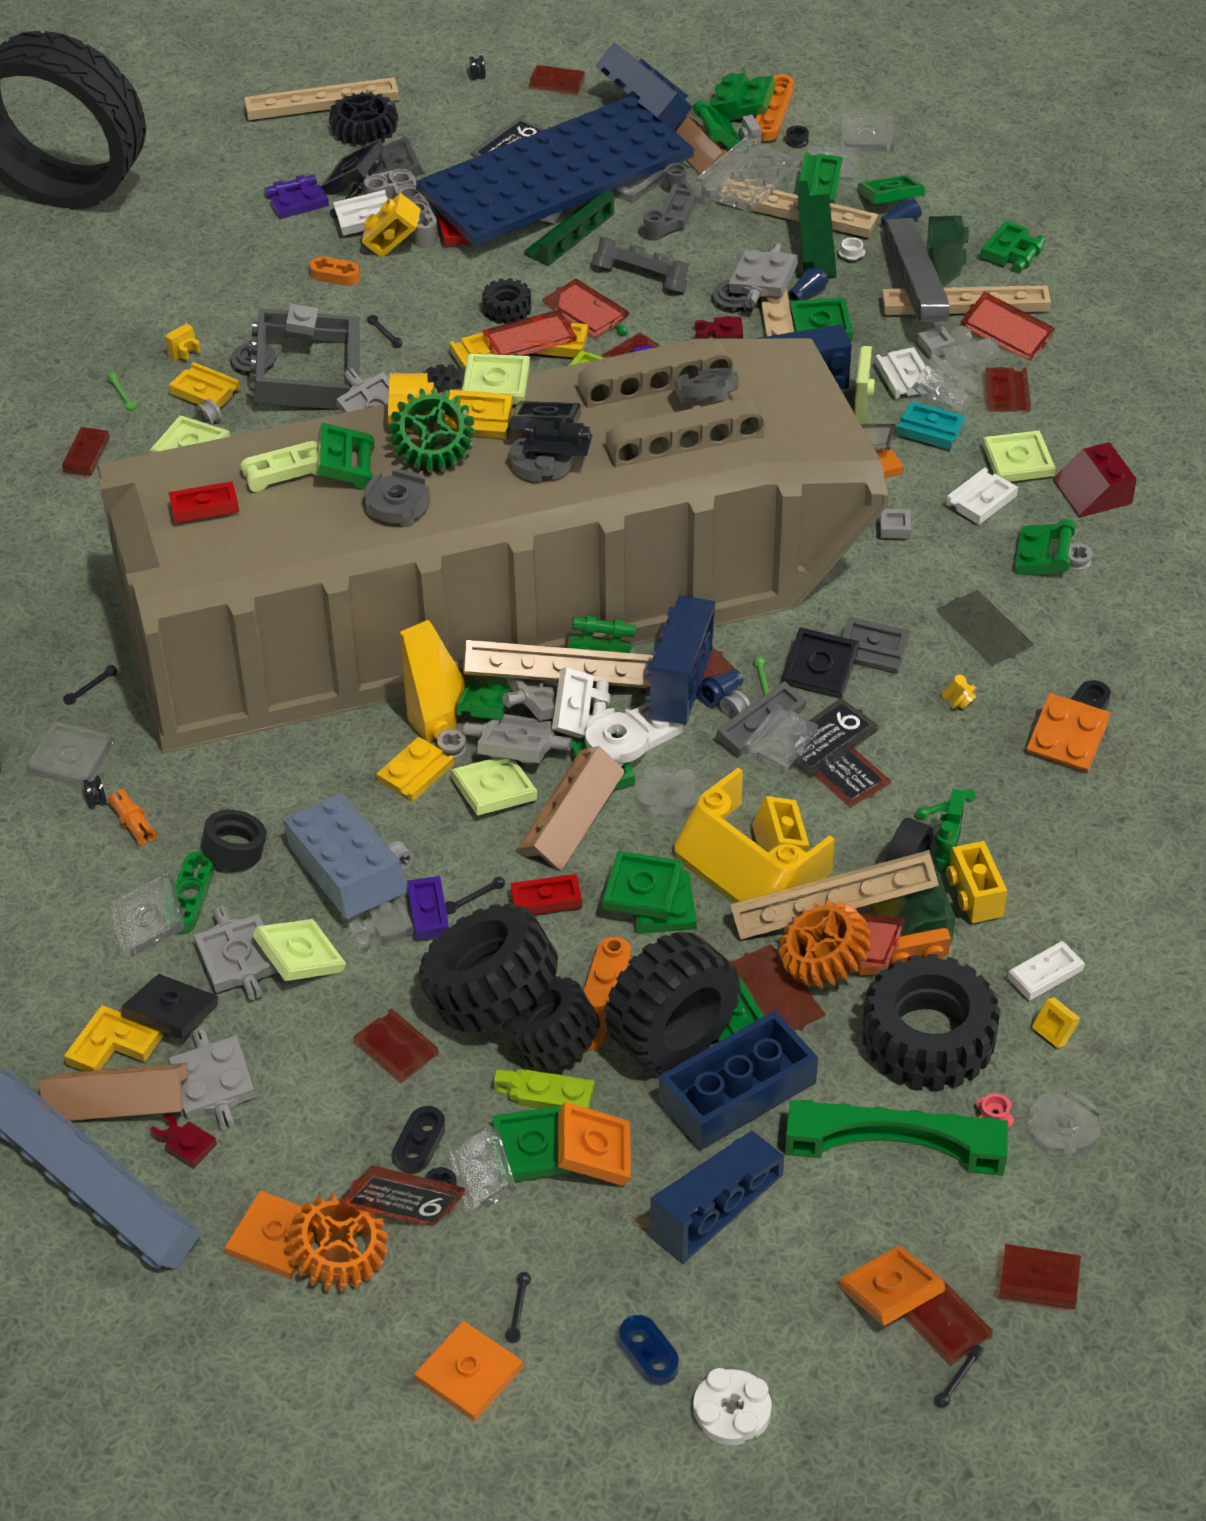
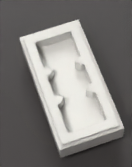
(1045, 970)

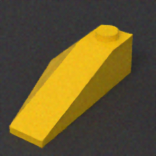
(430, 681)

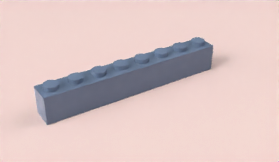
(93, 1175)

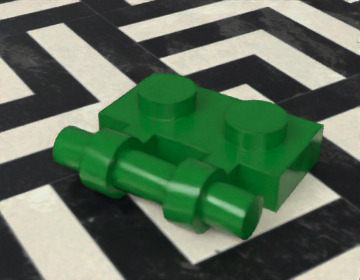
(1005, 246)
(590, 625)
(950, 830)

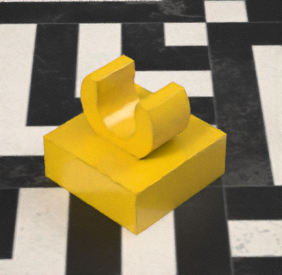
(181, 342)
(1056, 1022)

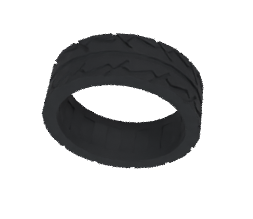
(101, 89)

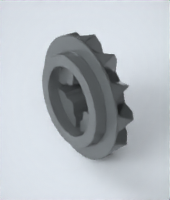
(722, 297)
(241, 355)

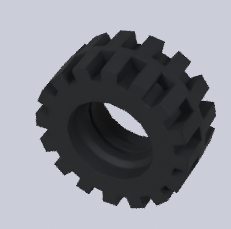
(518, 298)

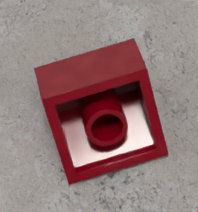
(1096, 481)

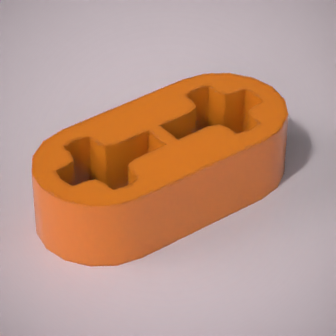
(335, 271)

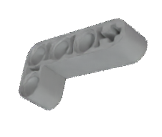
(403, 182)

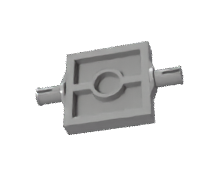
(763, 273)
(364, 392)
(535, 694)
(517, 738)
(233, 954)
(216, 1078)

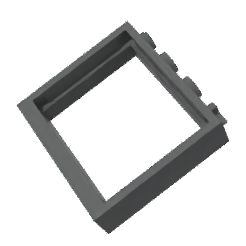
(296, 392)

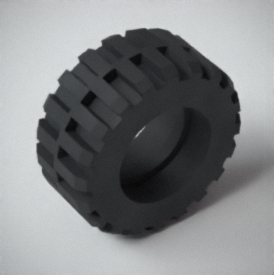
(488, 968)
(672, 1000)
(924, 1056)

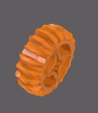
(821, 935)
(336, 1261)

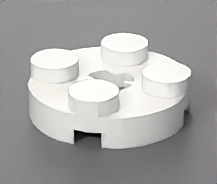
(630, 724)
(732, 1385)

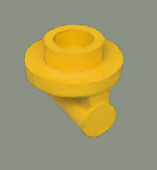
(959, 692)

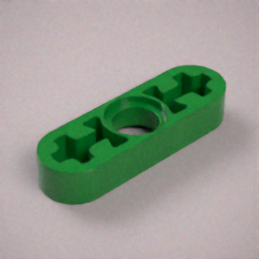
(187, 880)

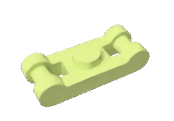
(280, 465)

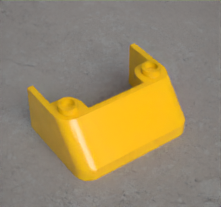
(736, 863)

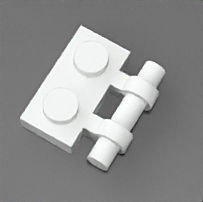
(574, 701)

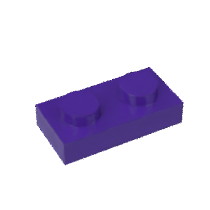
(427, 907)

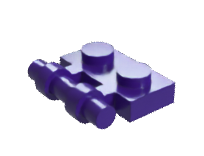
(296, 202)

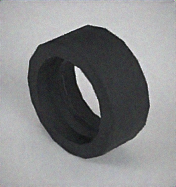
(910, 839)
(231, 854)

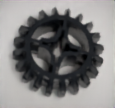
(363, 118)

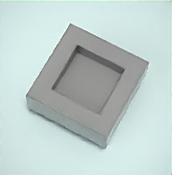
(750, 126)
(301, 319)
(934, 340)
(895, 523)

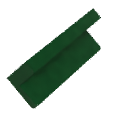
(572, 229)
(816, 230)

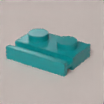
(930, 425)

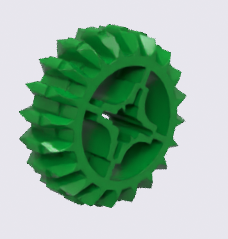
(409, 419)

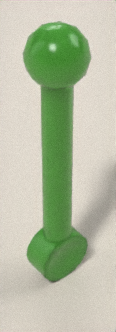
(130, 405)
(760, 662)

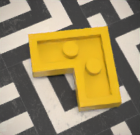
(111, 1033)

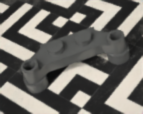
(676, 206)
(636, 255)

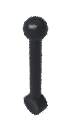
(356, 189)
(396, 341)
(70, 698)
(497, 883)
(513, 1334)
(943, 1399)

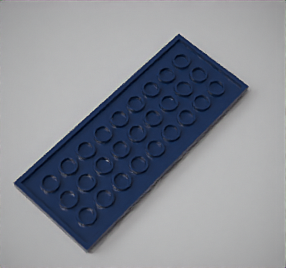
(553, 170)

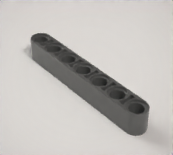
(916, 270)

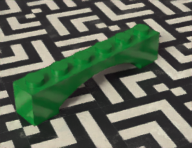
(971, 1140)

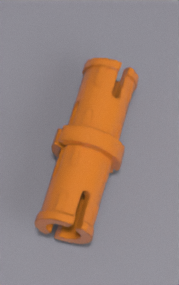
(132, 817)

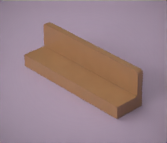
(705, 150)
(572, 807)
(116, 1091)

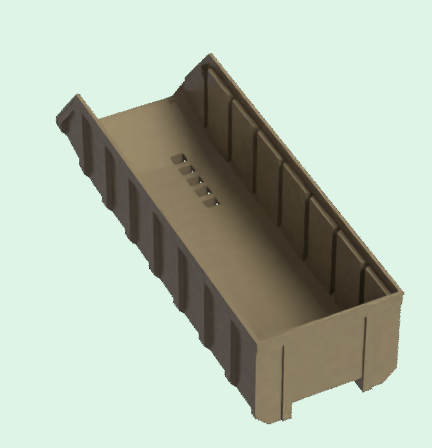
(306, 595)

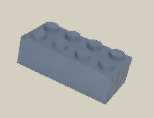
(344, 856)

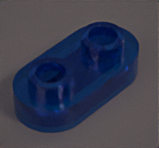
(651, 1351)

